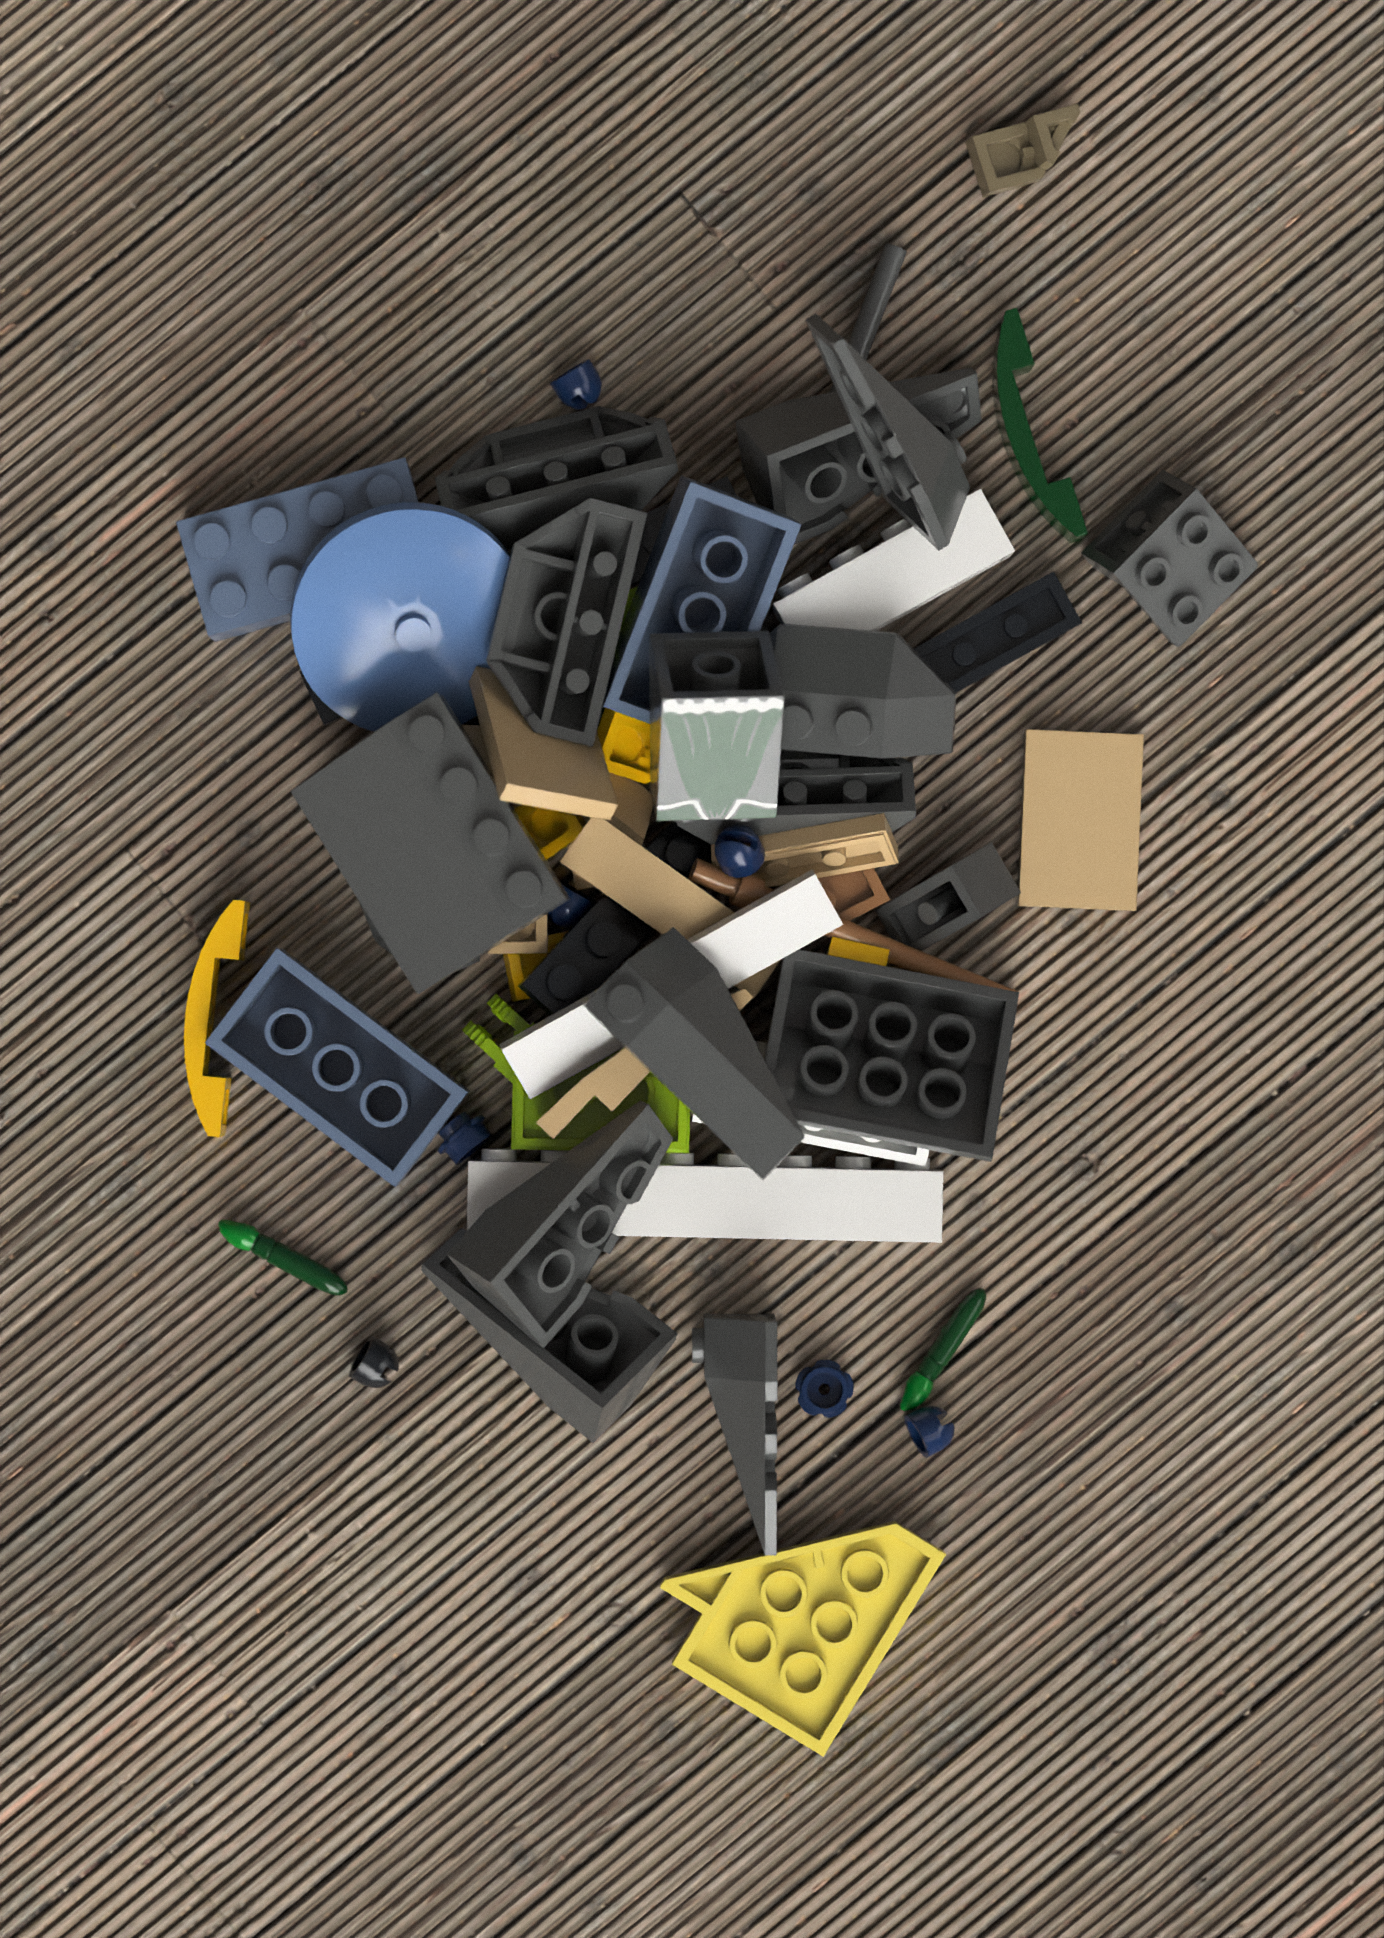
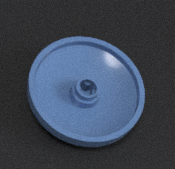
(397, 611)

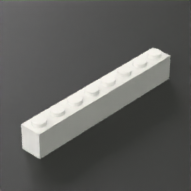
(734, 1202)

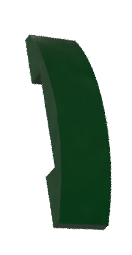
(1053, 500)

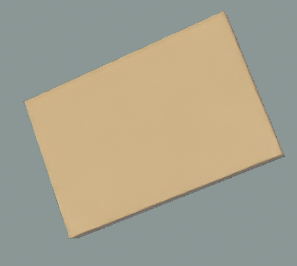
(538, 767)
(1080, 820)

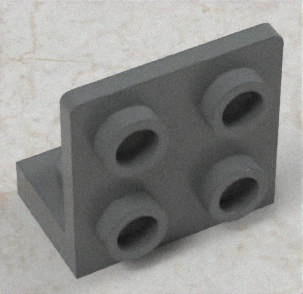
(1172, 556)

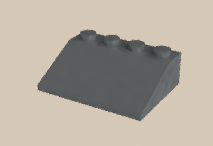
(429, 843)
(891, 1053)

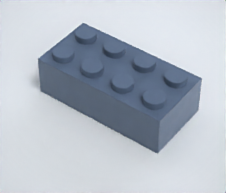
(252, 552)
(706, 573)
(337, 1066)

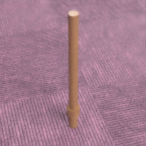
(751, 888)

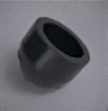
(372, 1361)

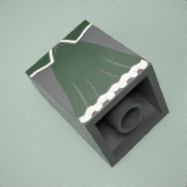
(714, 726)

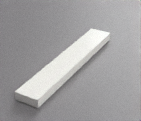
(734, 945)

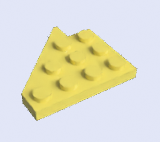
(803, 1627)

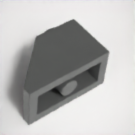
(949, 899)

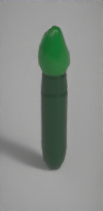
(283, 1257)
(942, 1350)

